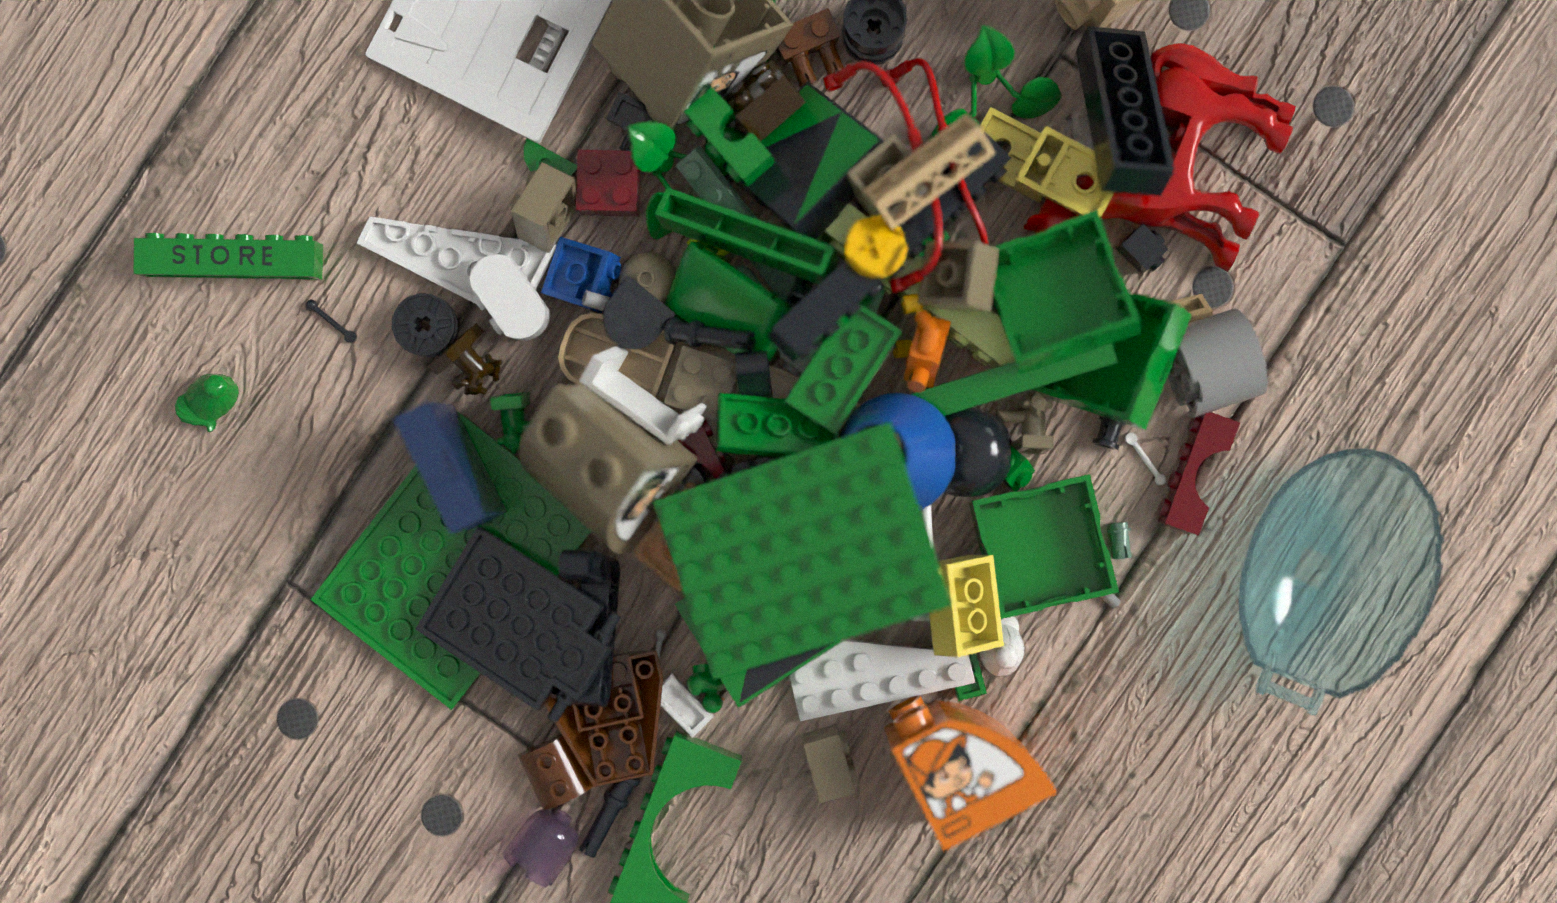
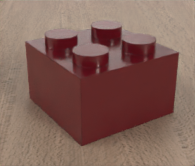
(607, 183)

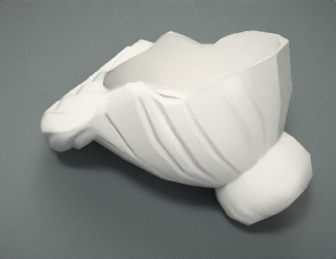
(1006, 658)

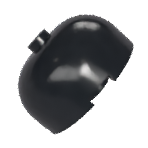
(980, 452)

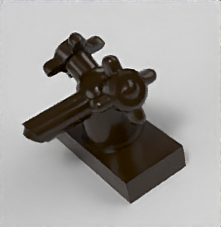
(469, 362)

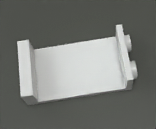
(641, 406)

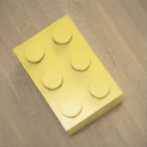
(974, 617)

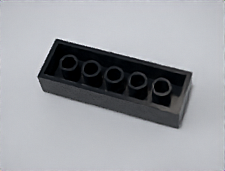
(1124, 111)

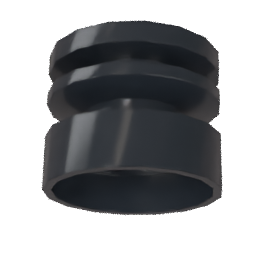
(884, 15)

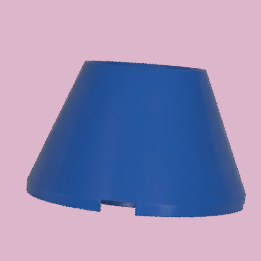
(924, 434)

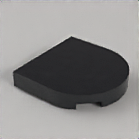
(634, 316)

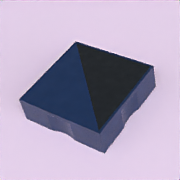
(450, 466)

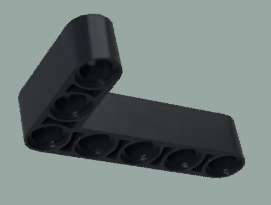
(600, 581)

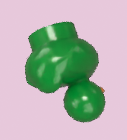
(702, 682)

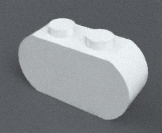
(508, 298)

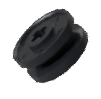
(407, 326)

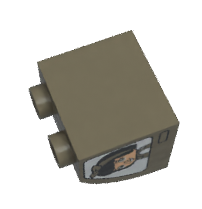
(669, 54)
(601, 464)

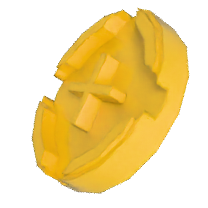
(874, 247)

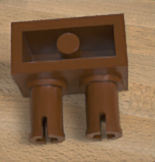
(808, 36)

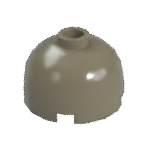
(651, 272)

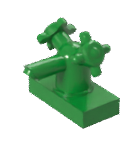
(512, 417)

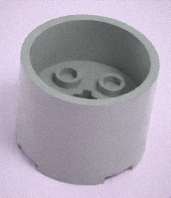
(1218, 364)

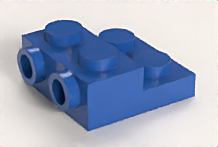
(578, 269)

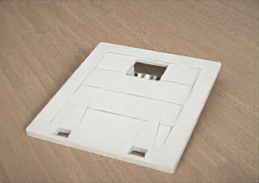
(471, 50)

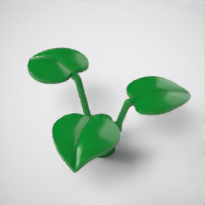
(984, 60)
(653, 152)

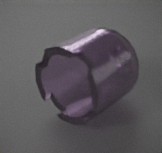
(543, 846)

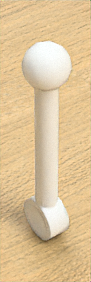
(1131, 439)

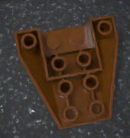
(620, 738)

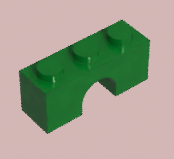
(745, 158)

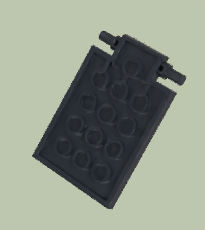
(519, 624)

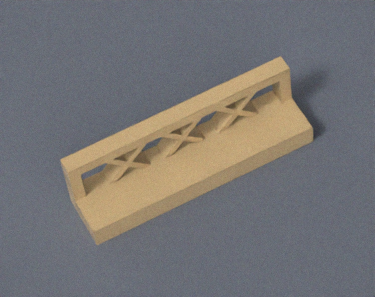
(926, 165)

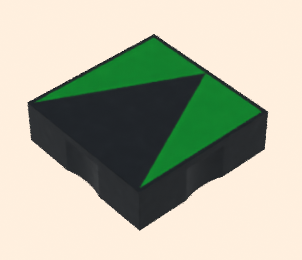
(811, 159)

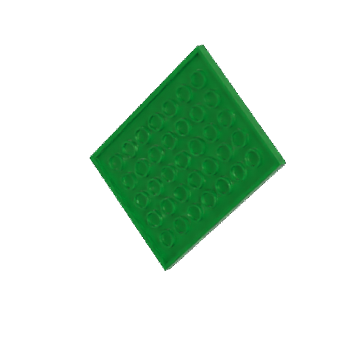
(803, 551)
(408, 553)

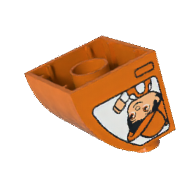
(963, 767)

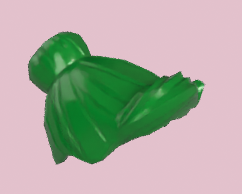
(207, 400)

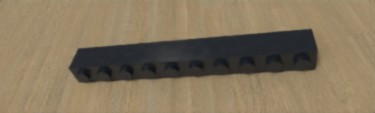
(845, 288)

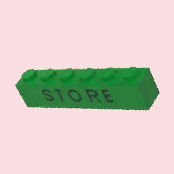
(746, 236)
(228, 257)

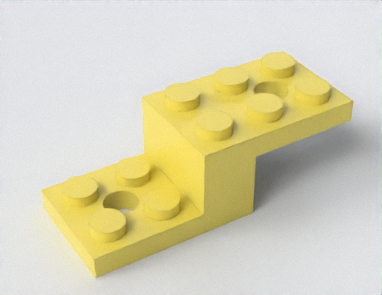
(1047, 164)

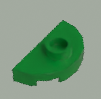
(536, 154)

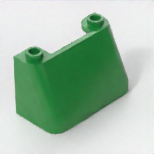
(724, 297)

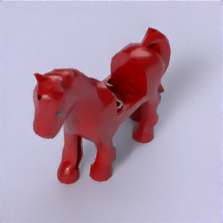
(1193, 99)

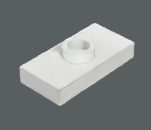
(683, 706)

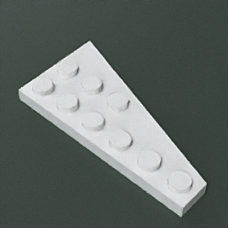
(448, 254)
(872, 674)

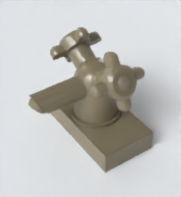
(1033, 420)

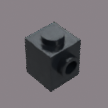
(1143, 249)

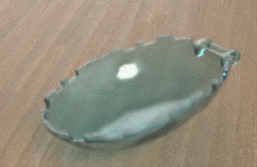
(1339, 575)

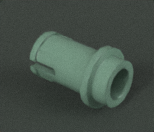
(1120, 540)

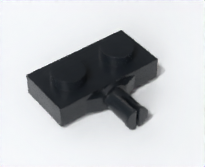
(627, 112)

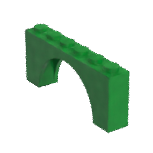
(686, 766)

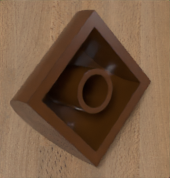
(554, 772)

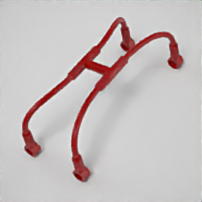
(889, 79)

